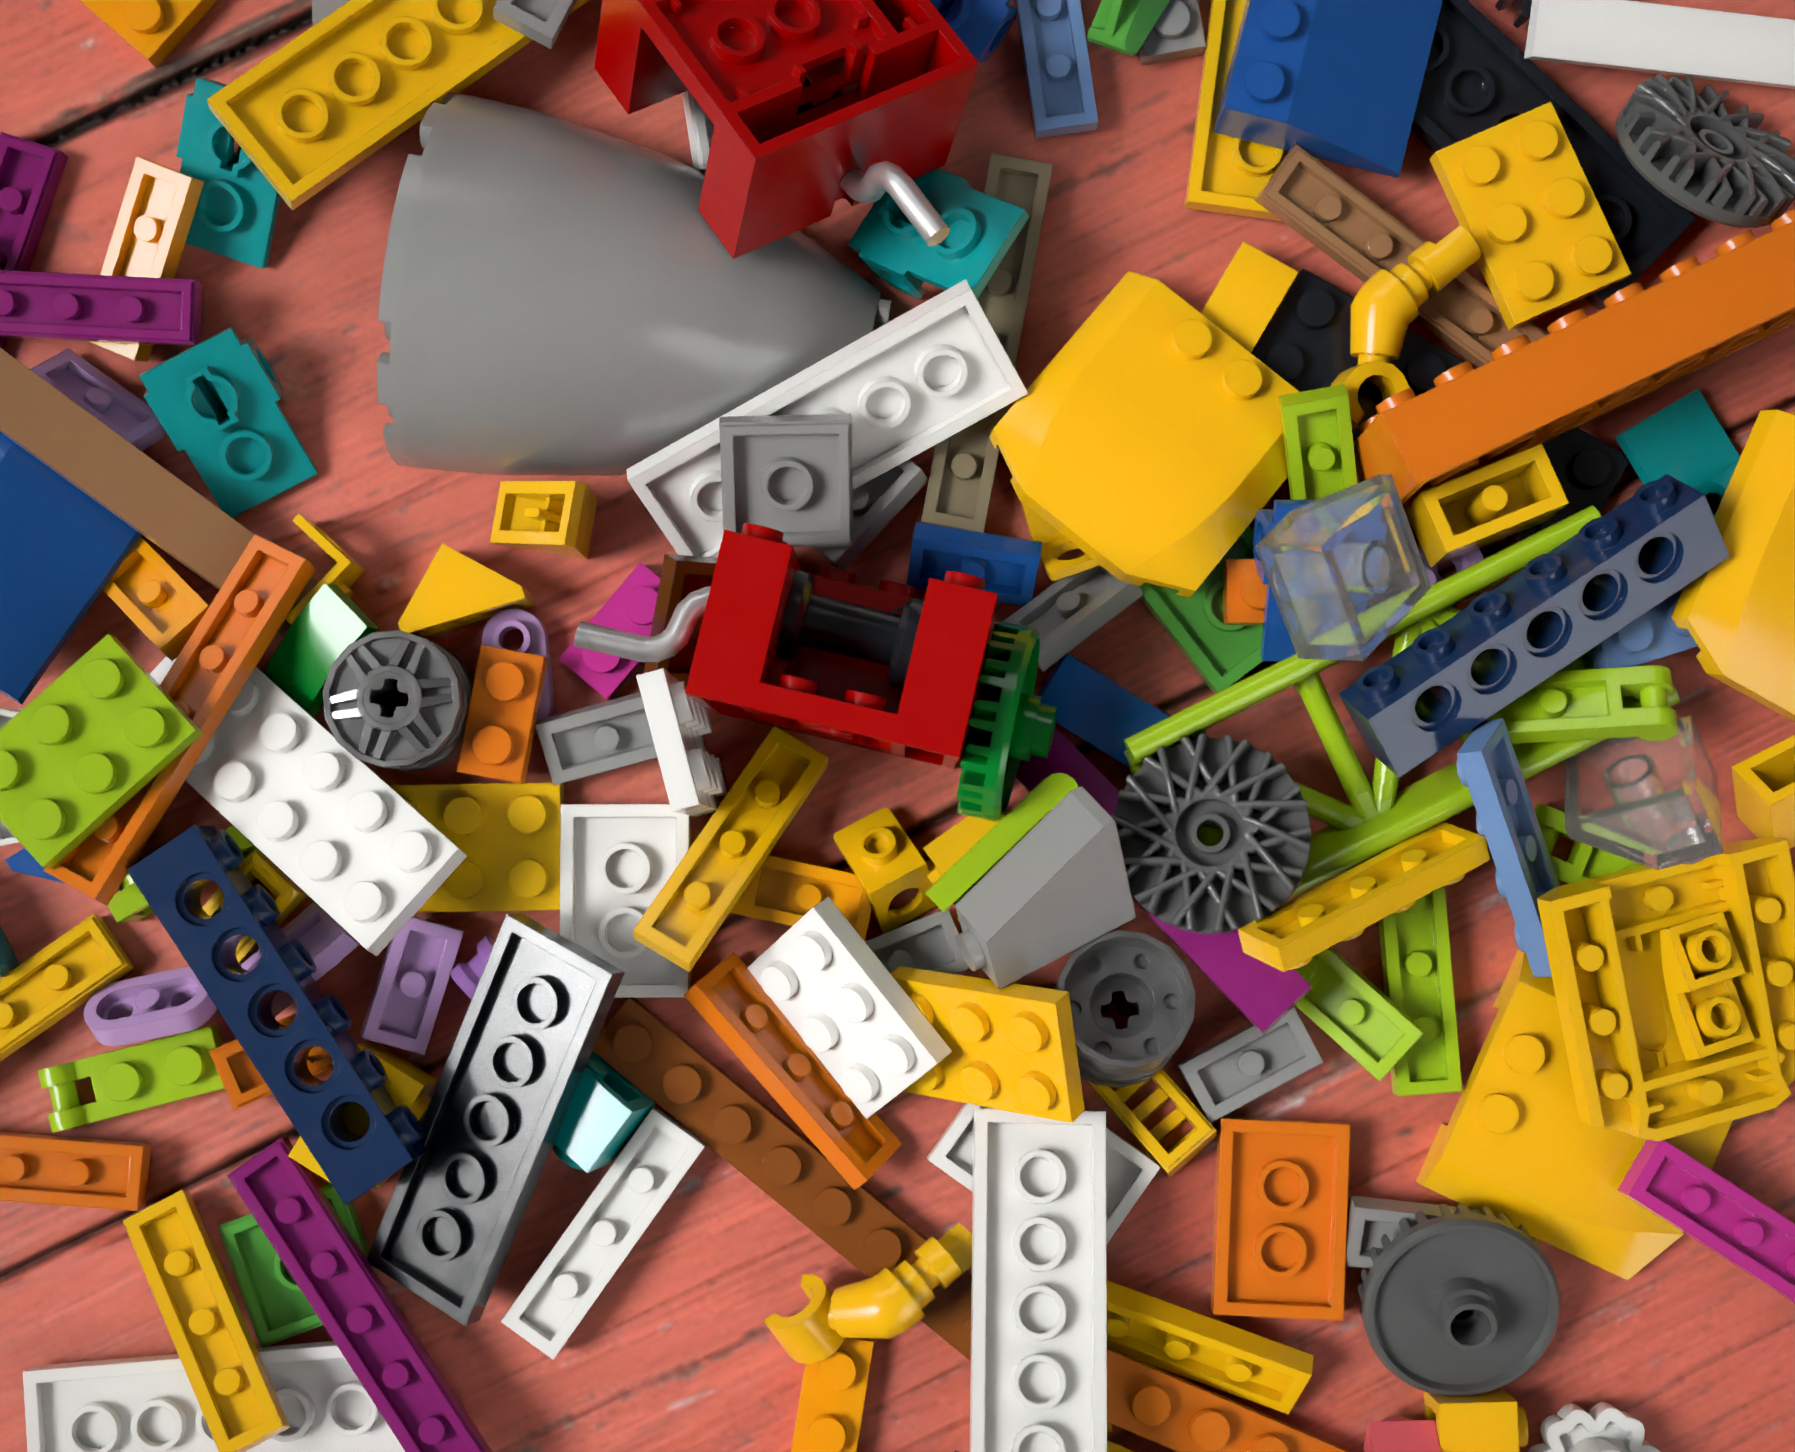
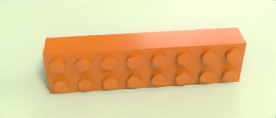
(1584, 364)

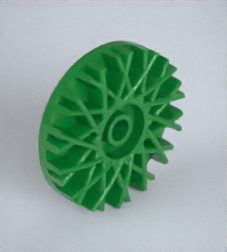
(1004, 723)

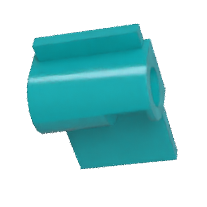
(236, 201)
(977, 241)
(226, 416)
(1685, 444)

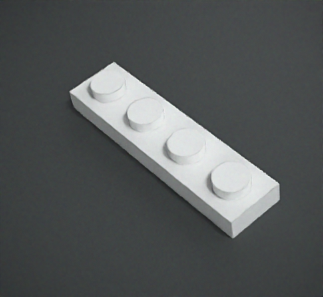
(603, 1232)

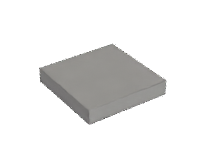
(789, 476)

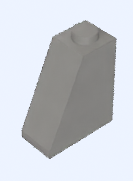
(1047, 893)

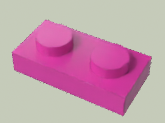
(627, 610)

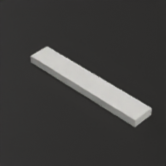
(1664, 40)

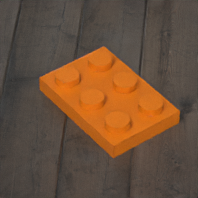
(1280, 1218)

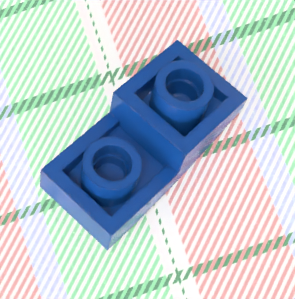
(1097, 706)

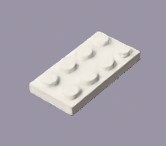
(677, 727)

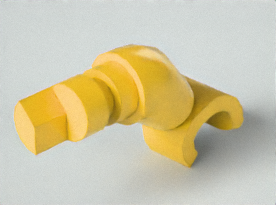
(1389, 304)
(874, 1306)

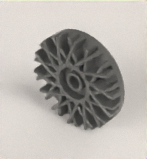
(1704, 155)
(1261, 846)
(1459, 1302)

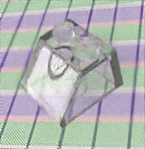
(1344, 570)
(1646, 799)

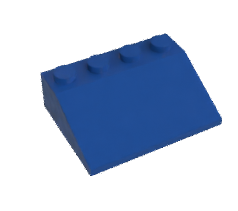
(1330, 78)
(53, 564)

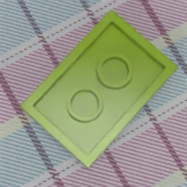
(86, 750)

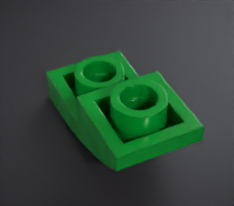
(314, 643)

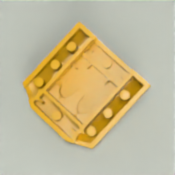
(1148, 438)
(1746, 604)
(1615, 999)
(1530, 1157)

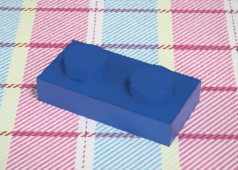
(1003, 561)

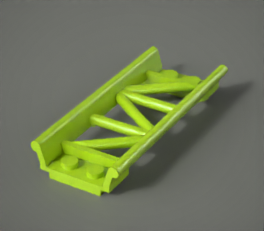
(1377, 812)

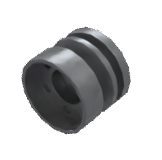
(411, 736)
(1143, 982)

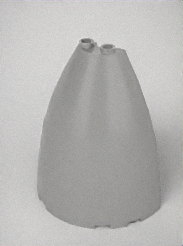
(574, 303)

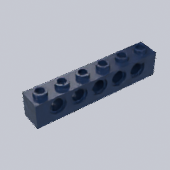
(1535, 623)
(173, 886)

